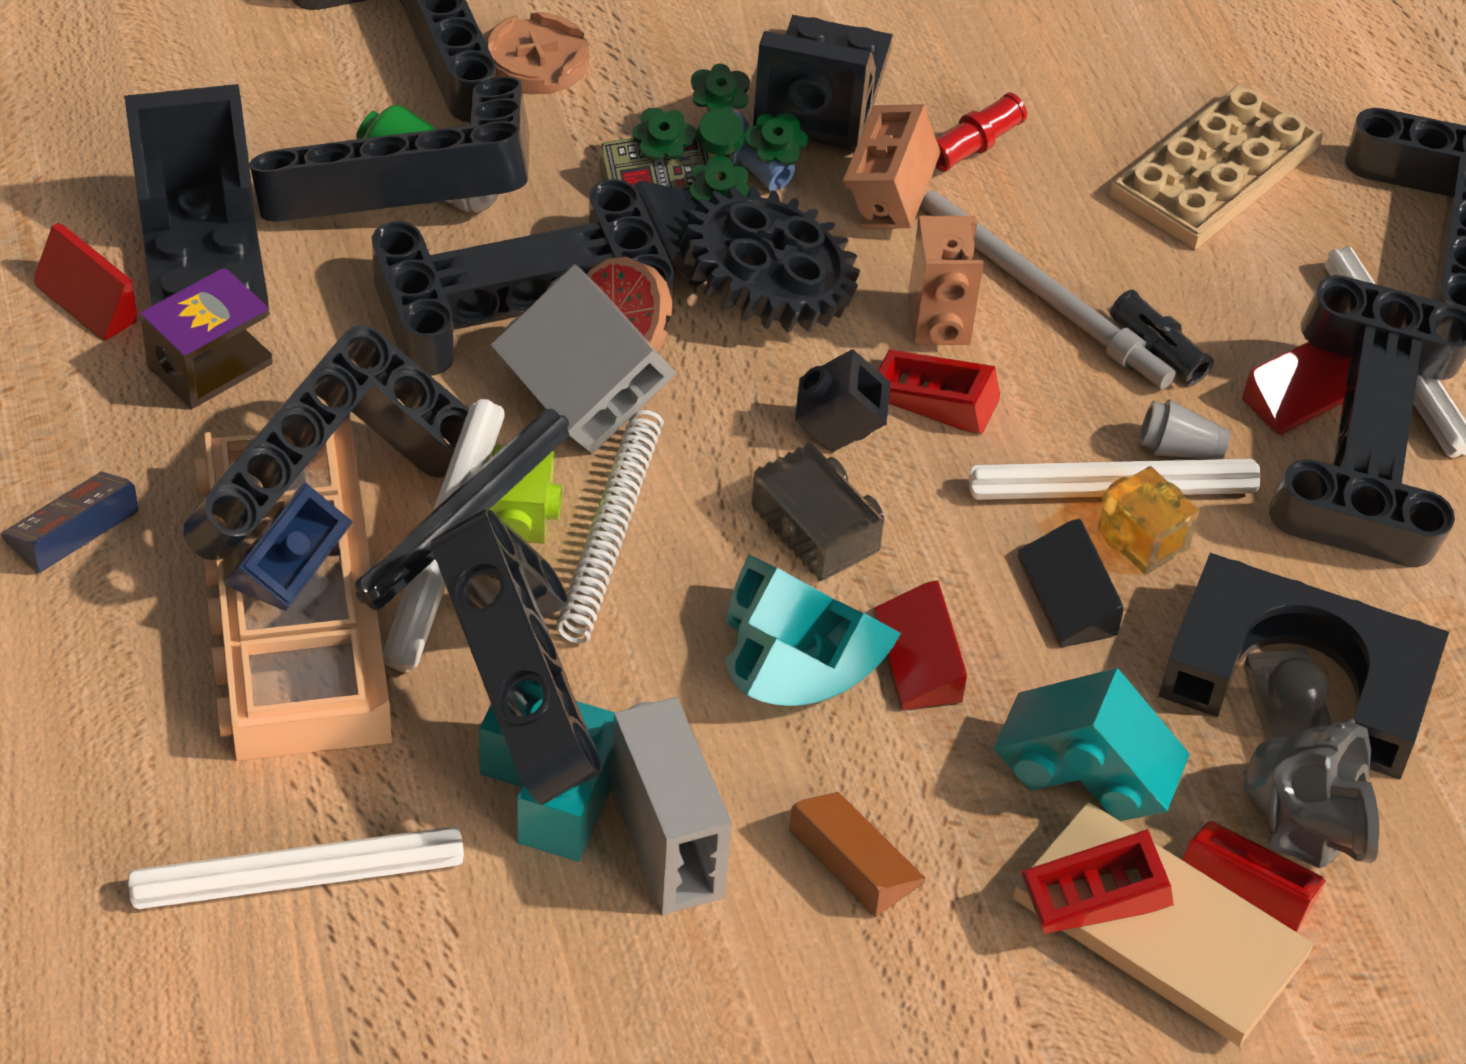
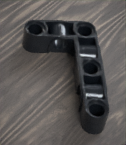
(501, 601)

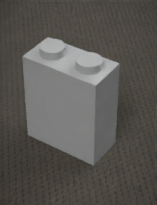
(583, 358)
(670, 805)

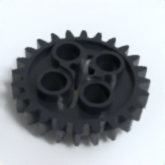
(769, 259)

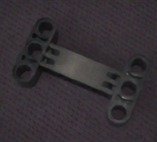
(502, 279)
(1361, 496)

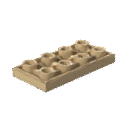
(1215, 166)
(1202, 953)

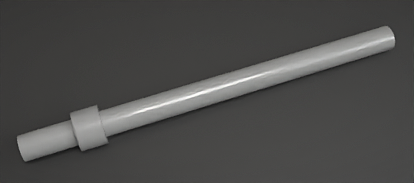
(1121, 345)

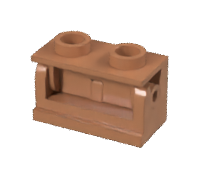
(892, 165)
(944, 281)

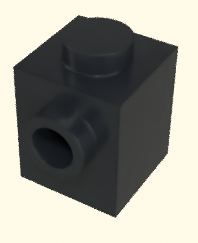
(842, 401)

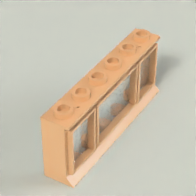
(318, 668)

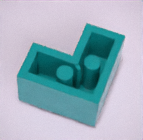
(1095, 734)
(568, 820)

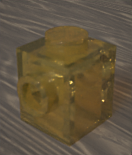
(1147, 519)

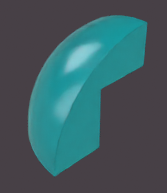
(798, 640)

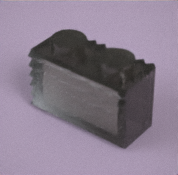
(817, 511)

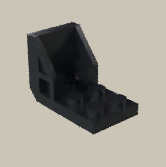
(822, 76)
(194, 188)

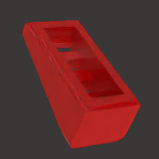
(965, 407)
(1111, 857)

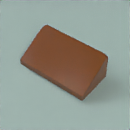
(854, 851)

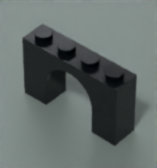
(1248, 608)

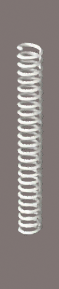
(605, 544)

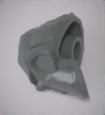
(1317, 793)

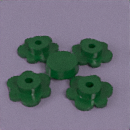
(719, 133)

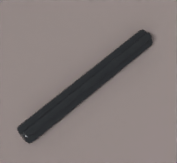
(480, 491)

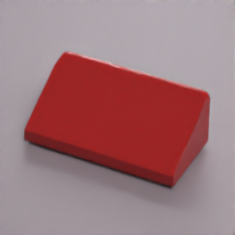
(85, 284)
(1297, 386)
(926, 655)
(1255, 873)

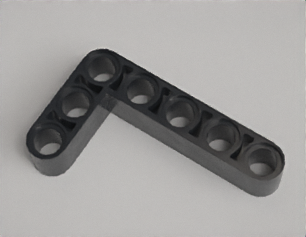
(450, 45)
(1423, 157)
(404, 167)
(365, 390)

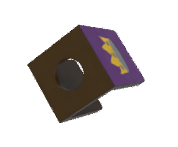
(205, 338)

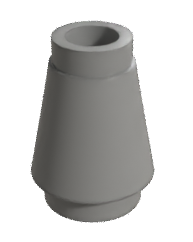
(1182, 433)

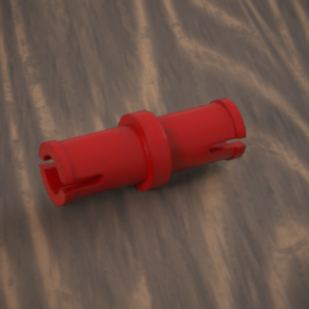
(979, 130)

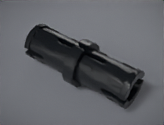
(1173, 347)

